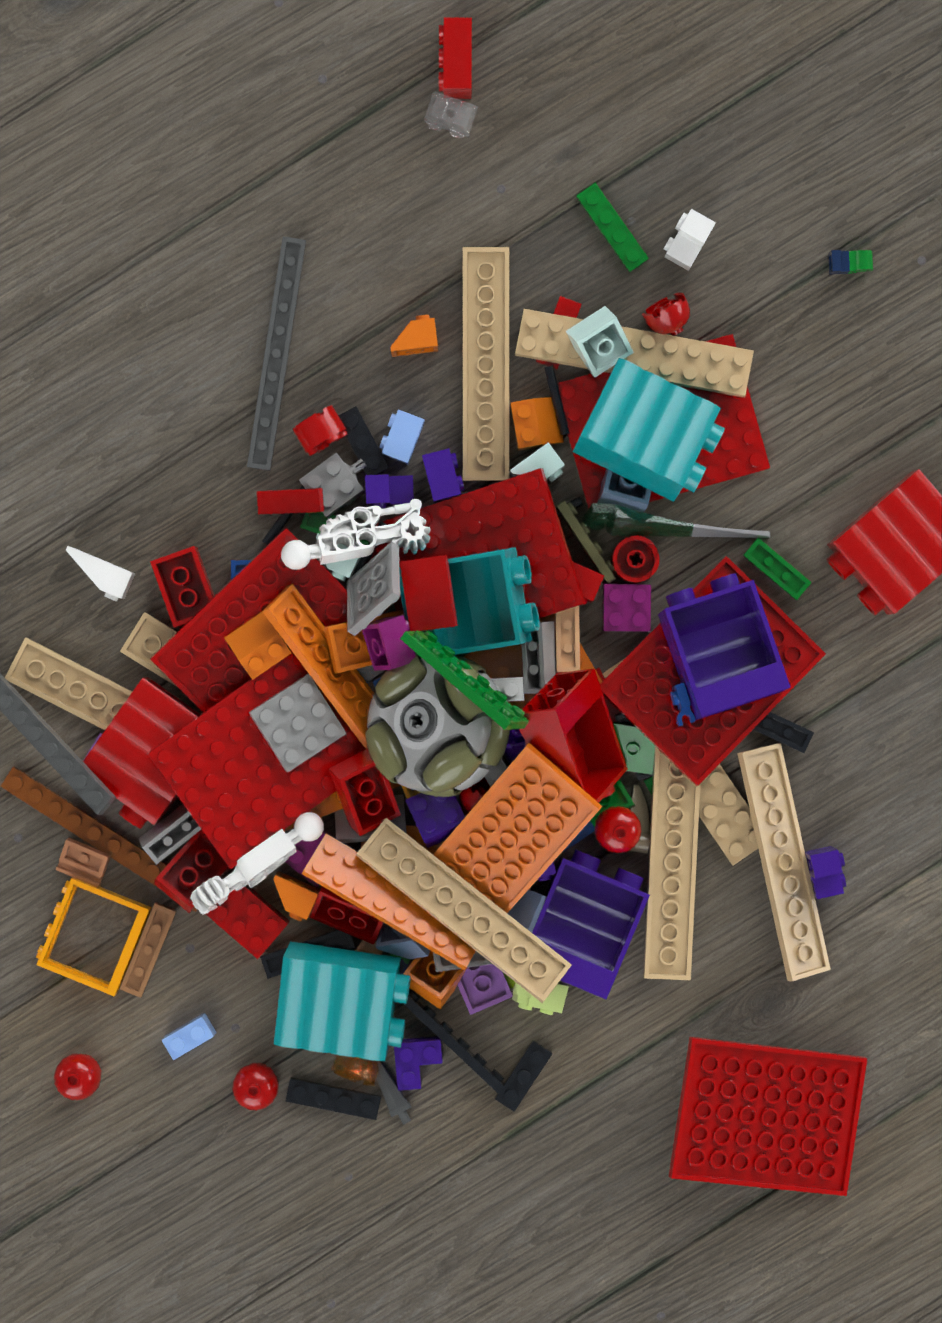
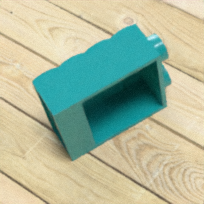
(650, 431)
(488, 602)
(340, 1001)

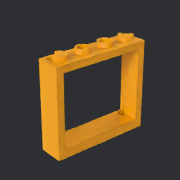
(53, 930)

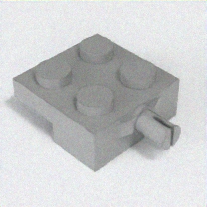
(337, 481)

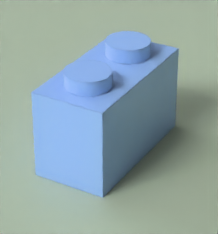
(402, 436)
(189, 1036)

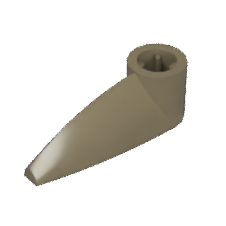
(642, 813)

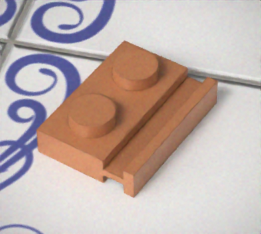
(83, 862)

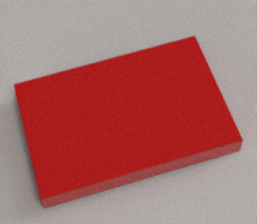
(428, 593)

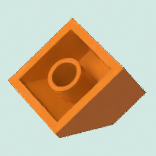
(416, 338)
(535, 423)
(257, 645)
(296, 895)
(432, 985)

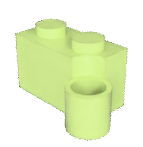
(552, 1003)

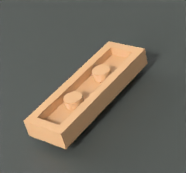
(568, 640)

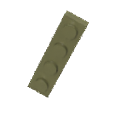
(580, 532)

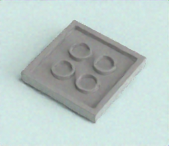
(373, 588)
(297, 723)

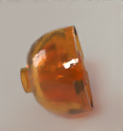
(356, 1069)

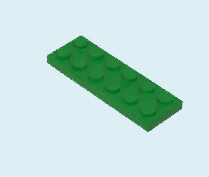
(477, 690)

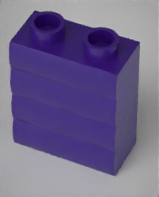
(722, 646)
(590, 920)

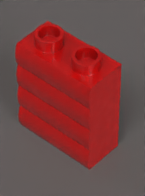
(893, 545)
(576, 731)
(121, 751)

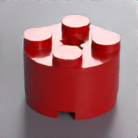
(320, 430)
(647, 553)

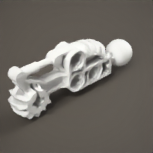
(349, 532)
(257, 863)

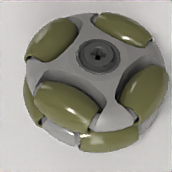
(430, 732)

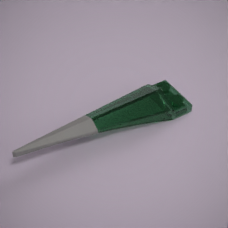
(630, 522)

